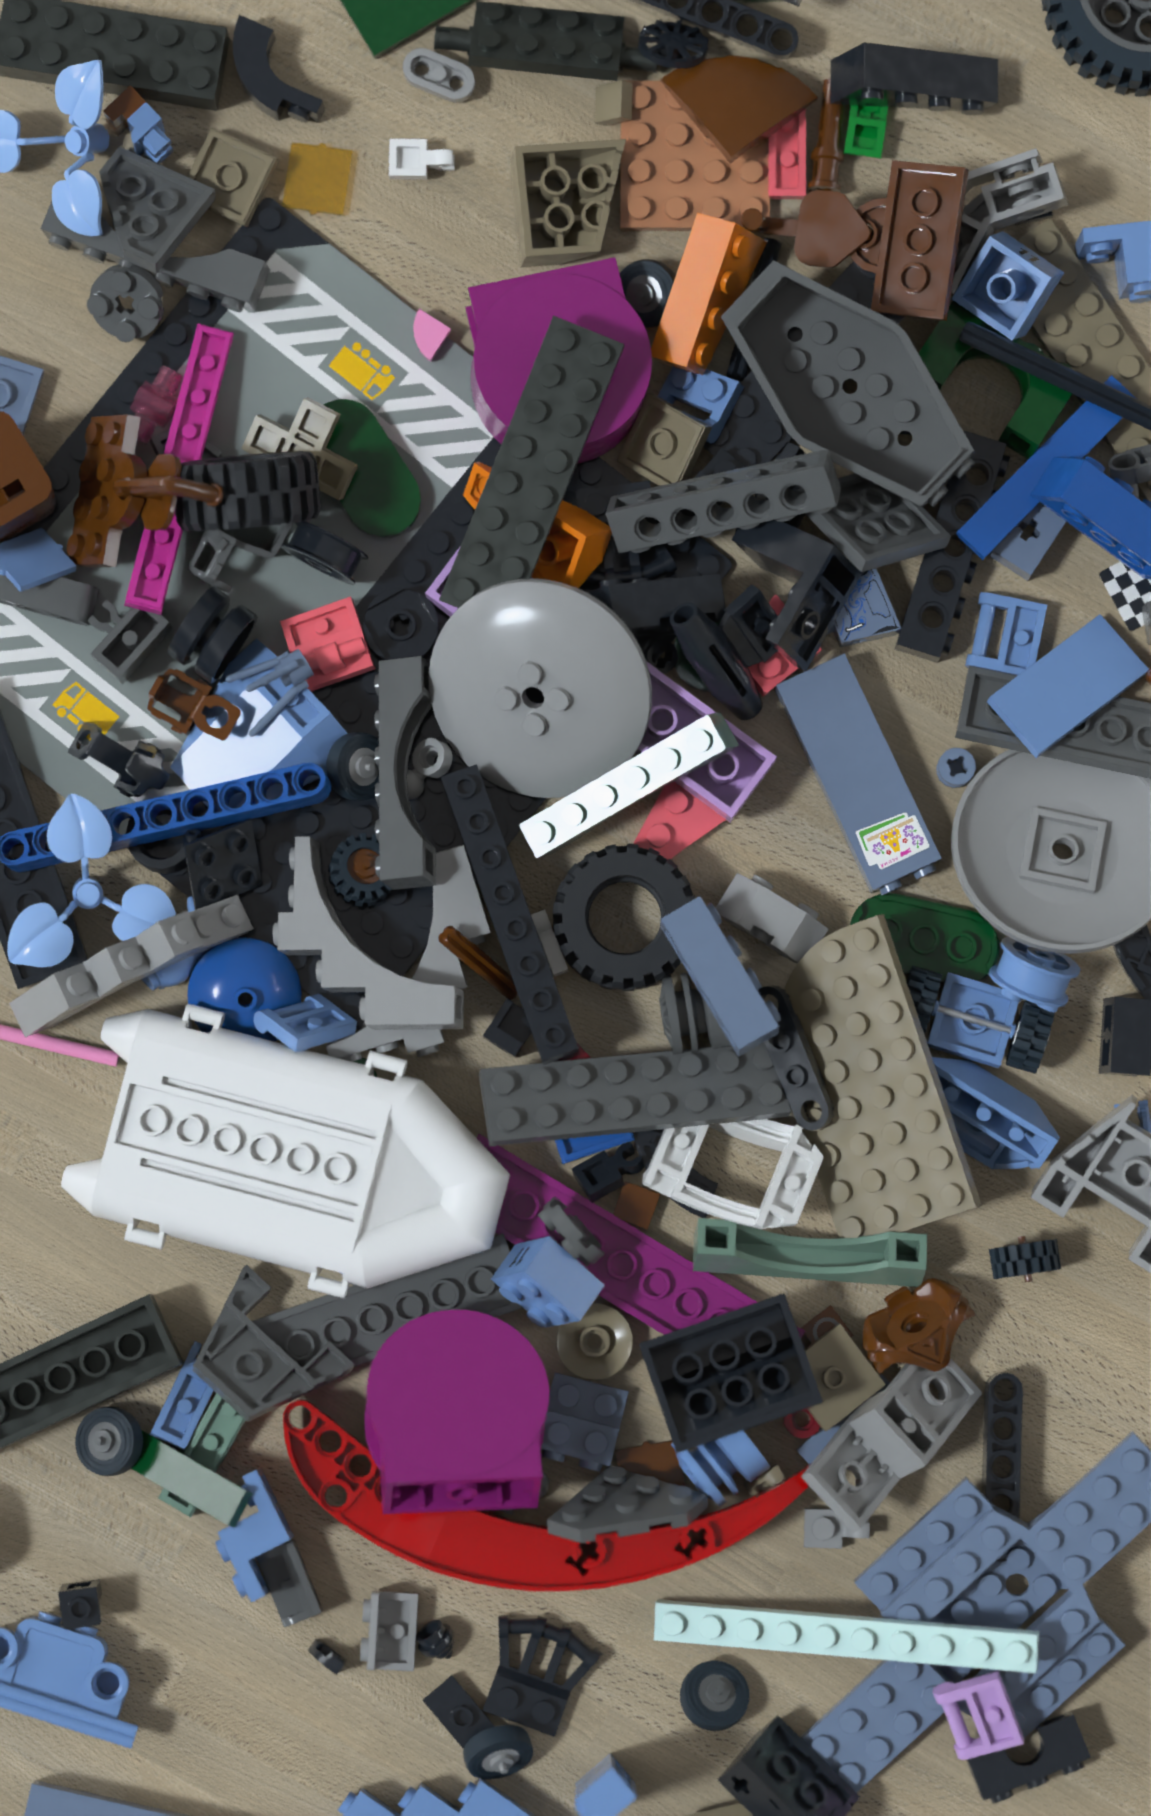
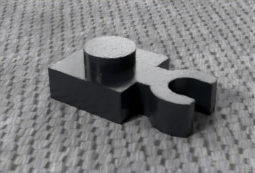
(603, 1174)

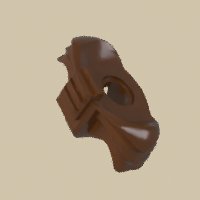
(916, 1326)

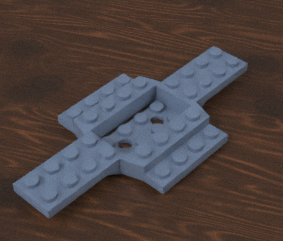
(950, 1575)

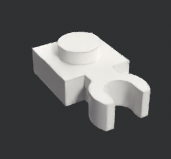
(549, 943)

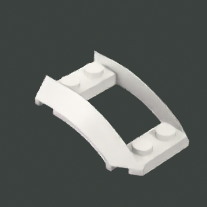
(786, 1190)

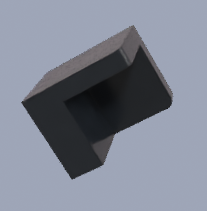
(508, 1029)

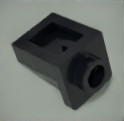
(80, 1604)

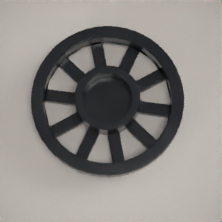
(673, 45)

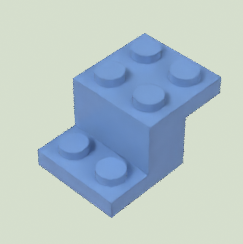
(1131, 251)
(254, 1536)

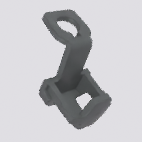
(221, 546)

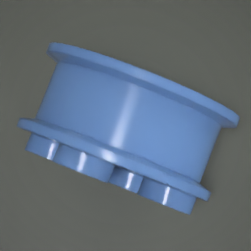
(1034, 975)

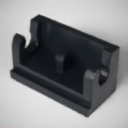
(1125, 1037)

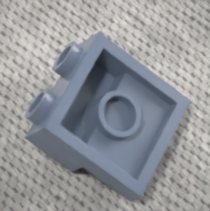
(582, 1421)

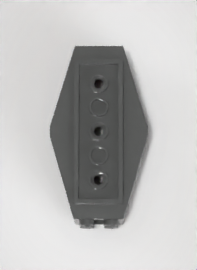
(842, 344)

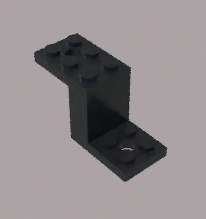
(819, 574)

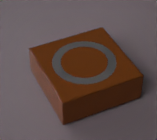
(822, 1323)

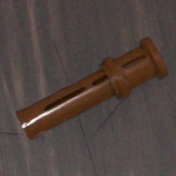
(827, 154)

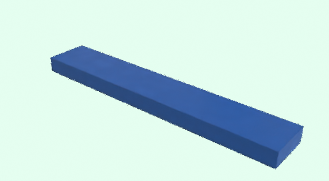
(1013, 500)

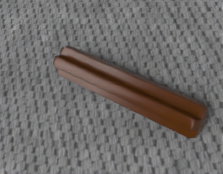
(478, 961)

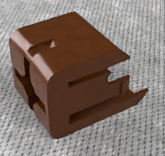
(24, 484)

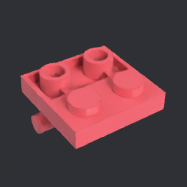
(330, 642)

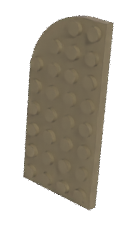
(892, 1137)

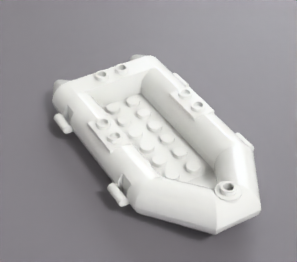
(286, 1155)

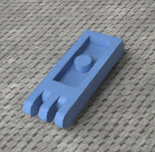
(183, 1405)

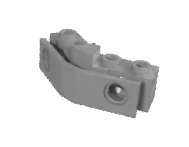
(1005, 203)

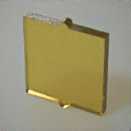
(317, 179)

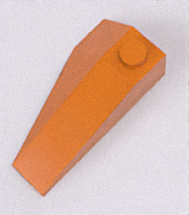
(573, 544)

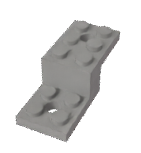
(889, 1439)

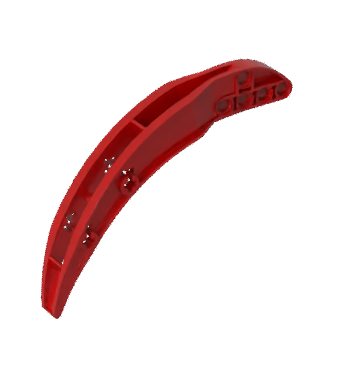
(504, 1550)

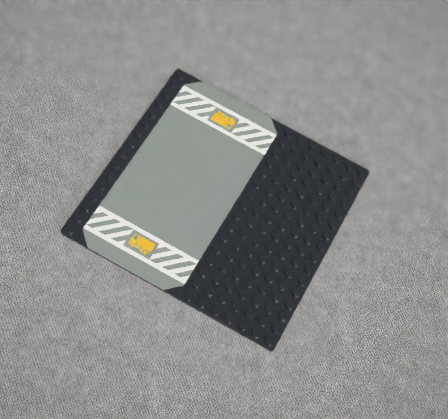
(320, 336)

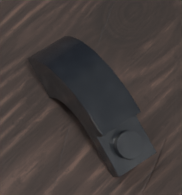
(251, 56)

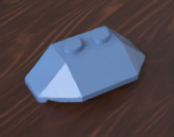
(994, 1118)

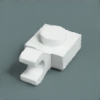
(412, 159)

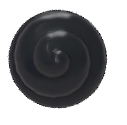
(436, 1640)

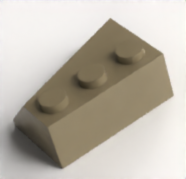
(563, 198)

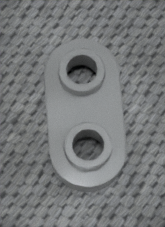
(441, 73)

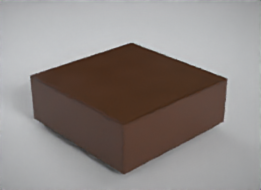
(636, 1205)

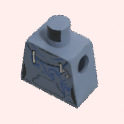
(866, 613)

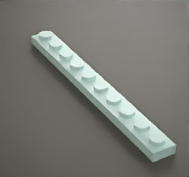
(847, 1635)

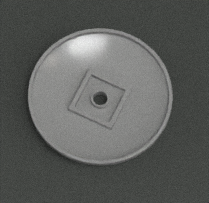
(568, 649)
(1007, 861)

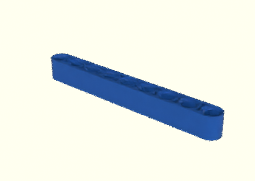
(182, 820)

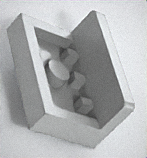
(391, 1630)

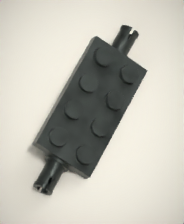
(544, 42)

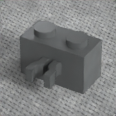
(129, 640)

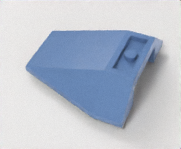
(293, 737)

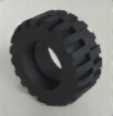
(255, 489)
(573, 905)

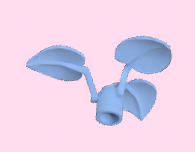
(80, 95)
(75, 834)

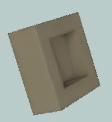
(613, 103)

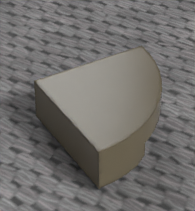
(767, 1479)

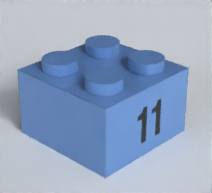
(1007, 285)
(547, 1282)

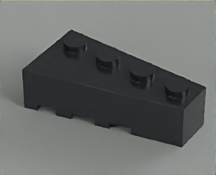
(913, 79)

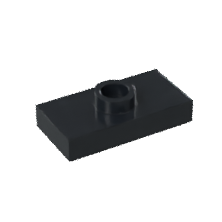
(457, 1711)

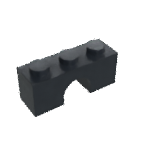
(1060, 1749)

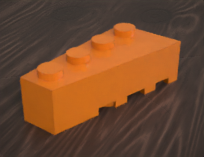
(707, 283)

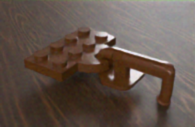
(910, 239)
(119, 488)

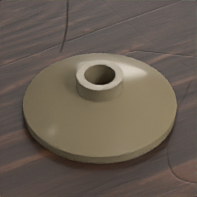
(609, 1357)

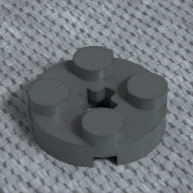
(116, 319)
(578, 1239)

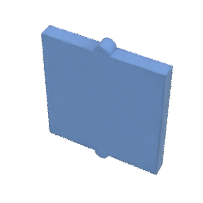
(33, 560)

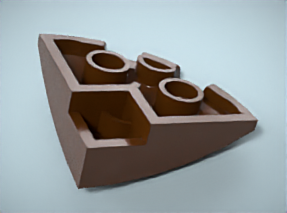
(738, 100)

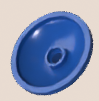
(243, 967)

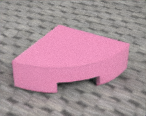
(429, 334)

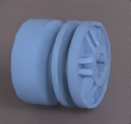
(718, 1461)

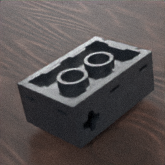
(785, 1777)

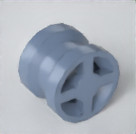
(952, 773)

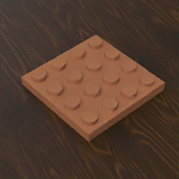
(676, 171)

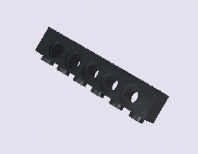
(914, 635)

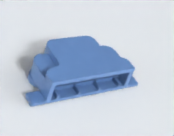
(64, 1678)

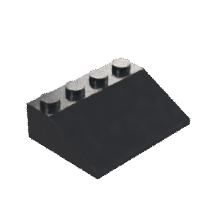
(730, 1373)

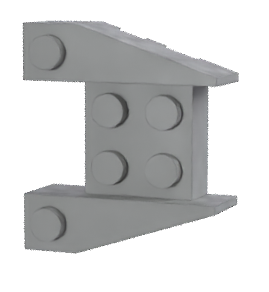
(1112, 1163)

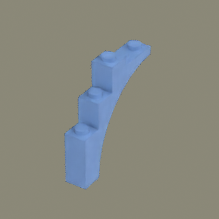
(477, 1800)

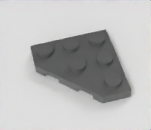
(151, 207)
(625, 1504)

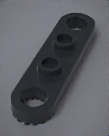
(797, 1064)

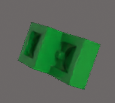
(866, 131)

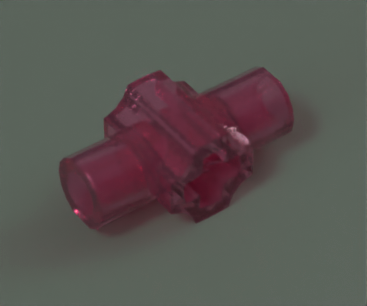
(156, 402)

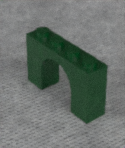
(1039, 401)

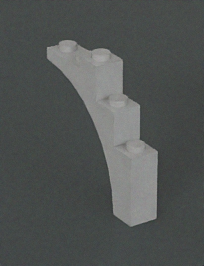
(456, 905)
(315, 929)
(128, 962)

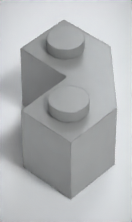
(770, 918)

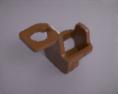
(190, 706)

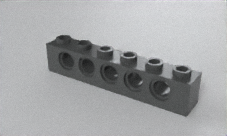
(810, 471)

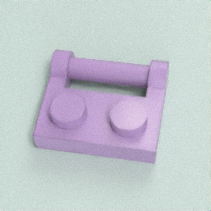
(990, 1712)

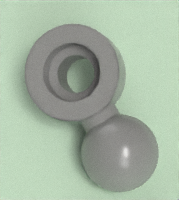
(424, 765)

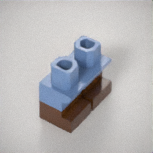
(146, 127)

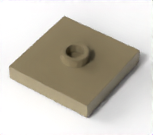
(235, 172)
(663, 442)
(841, 1376)

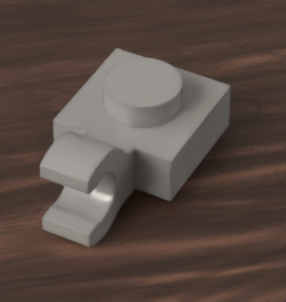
(826, 1529)

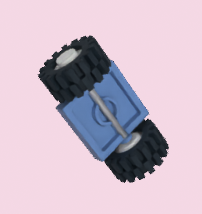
(978, 1020)

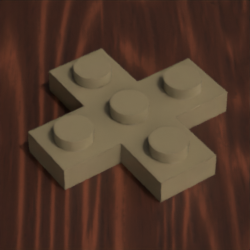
(308, 433)

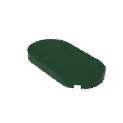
(383, 492)
(935, 935)

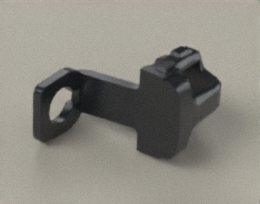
(136, 769)

